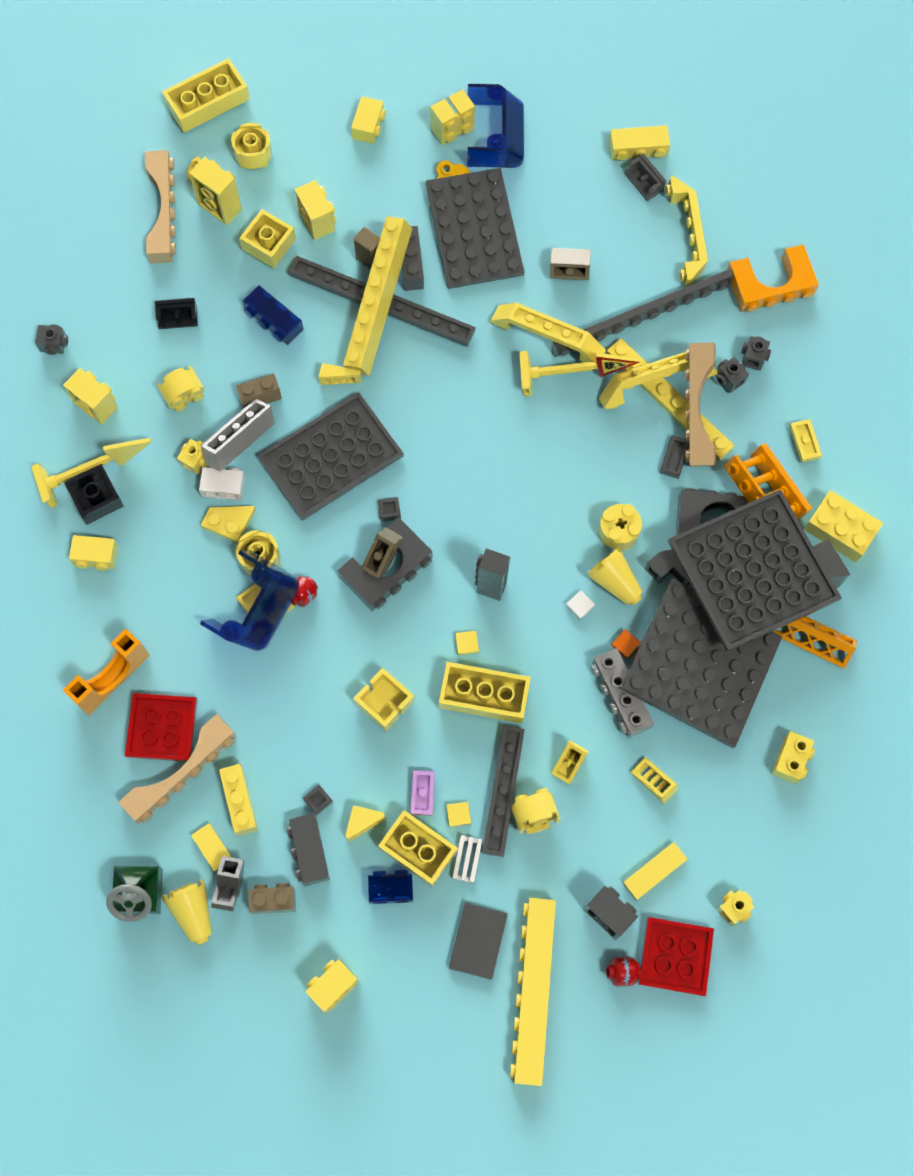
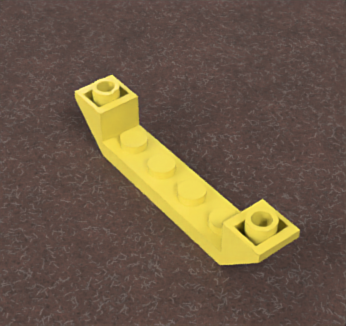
(681, 193)
(548, 328)
(613, 393)

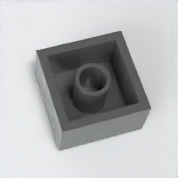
(611, 912)

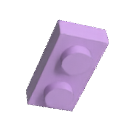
(422, 793)

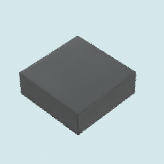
(389, 509)
(317, 800)

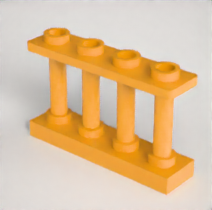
(772, 472)

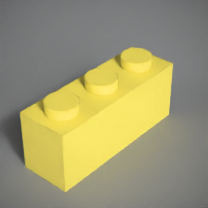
(633, 142)
(238, 800)

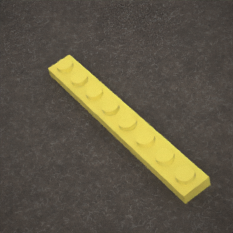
(672, 400)

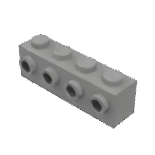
(237, 434)
(630, 710)

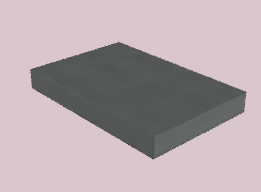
(478, 941)

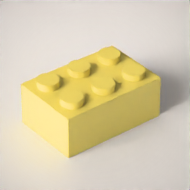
(215, 190)
(844, 525)
(418, 848)

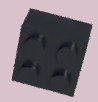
(93, 494)

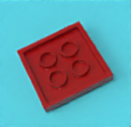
(161, 727)
(676, 956)

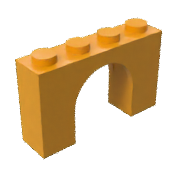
(753, 294)
(93, 692)

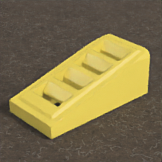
(334, 374)
(668, 793)

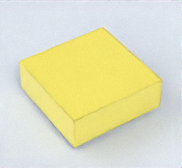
(467, 642)
(458, 814)

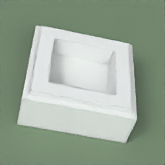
(580, 605)

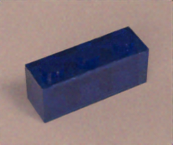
(272, 315)

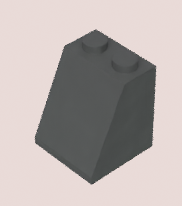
(832, 562)

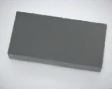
(674, 457)

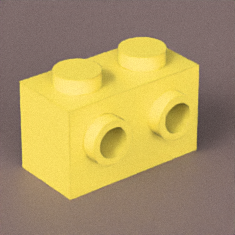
(793, 757)

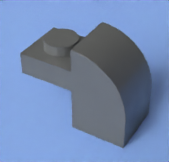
(663, 564)
(228, 883)

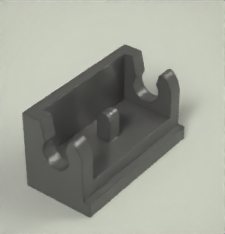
(645, 177)

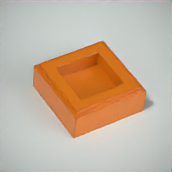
(626, 644)

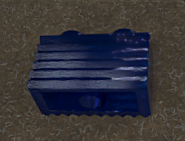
(390, 888)

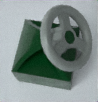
(135, 892)

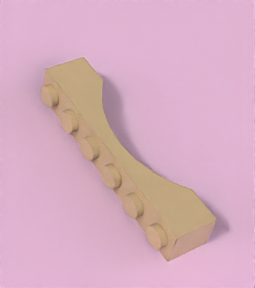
(160, 239)
(701, 363)
(144, 800)

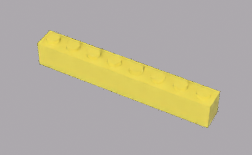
(378, 295)
(534, 992)

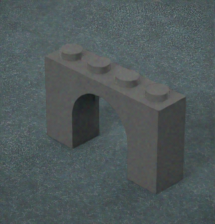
(694, 503)
(374, 590)

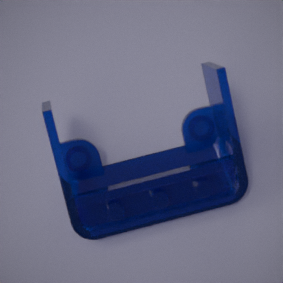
(502, 149)
(267, 610)

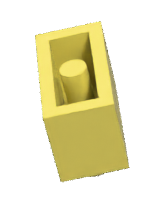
(368, 119)
(93, 552)

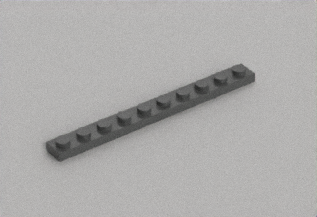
(399, 307)
(652, 309)

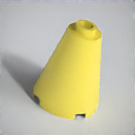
(617, 577)
(191, 911)

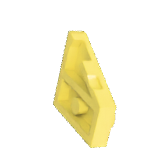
(228, 521)

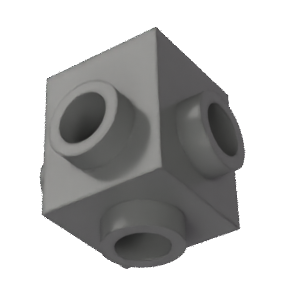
(51, 339)
(755, 352)
(731, 374)

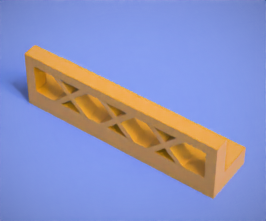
(820, 632)

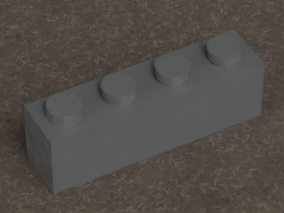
(492, 574)

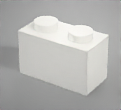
(222, 484)

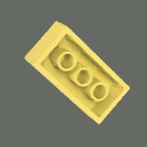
(206, 95)
(484, 692)

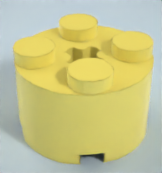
(251, 146)
(181, 388)
(616, 517)
(257, 542)
(535, 811)

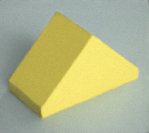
(569, 762)
(362, 821)

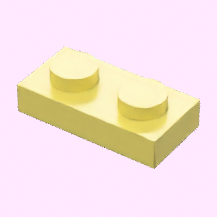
(805, 440)

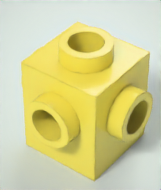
(192, 457)
(729, 910)

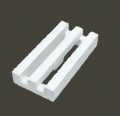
(470, 840)

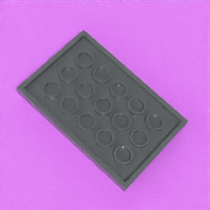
(474, 228)
(330, 456)

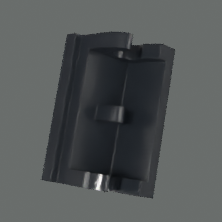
(176, 313)

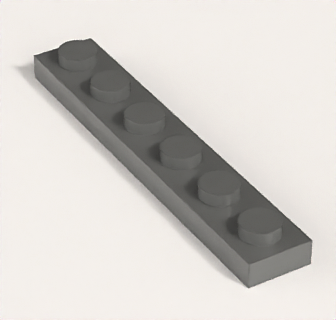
(503, 791)

